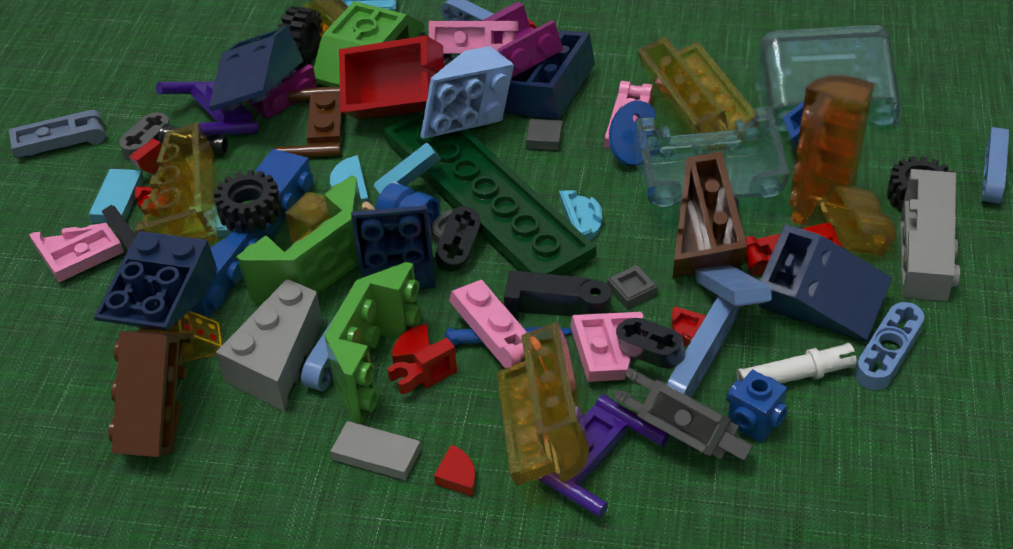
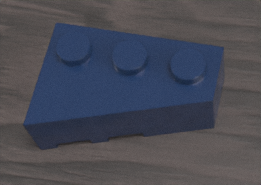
(552, 84)

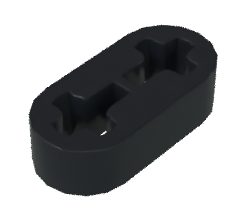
(451, 236)
(650, 342)

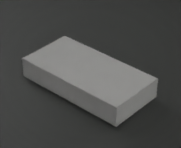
(376, 450)

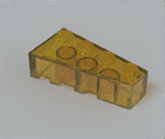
(182, 188)

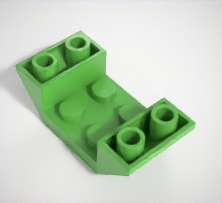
(360, 26)
(315, 259)
(374, 307)

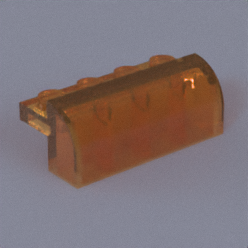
(829, 140)

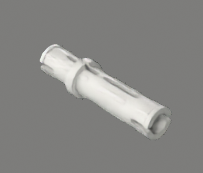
(812, 364)

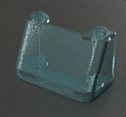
(797, 57)
(750, 154)

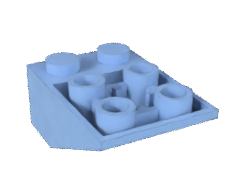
(467, 92)

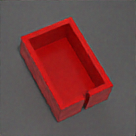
(388, 77)

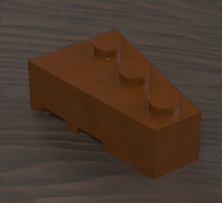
(708, 218)
(146, 391)

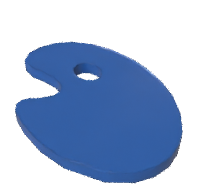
(623, 127)

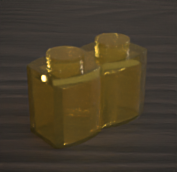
(858, 219)

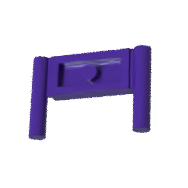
(228, 123)
(604, 429)

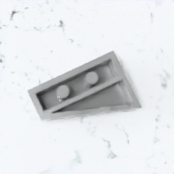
(928, 236)
(272, 344)

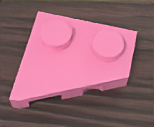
(77, 249)
(599, 345)

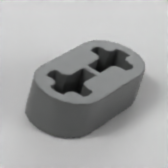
(142, 132)

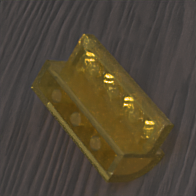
(695, 87)
(543, 410)

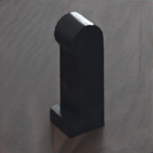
(555, 294)

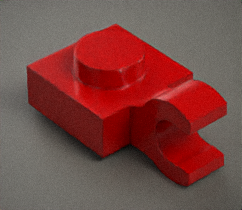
(430, 367)

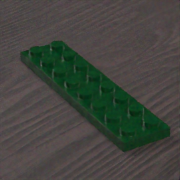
(509, 210)

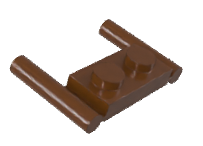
(324, 123)

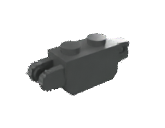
(685, 418)

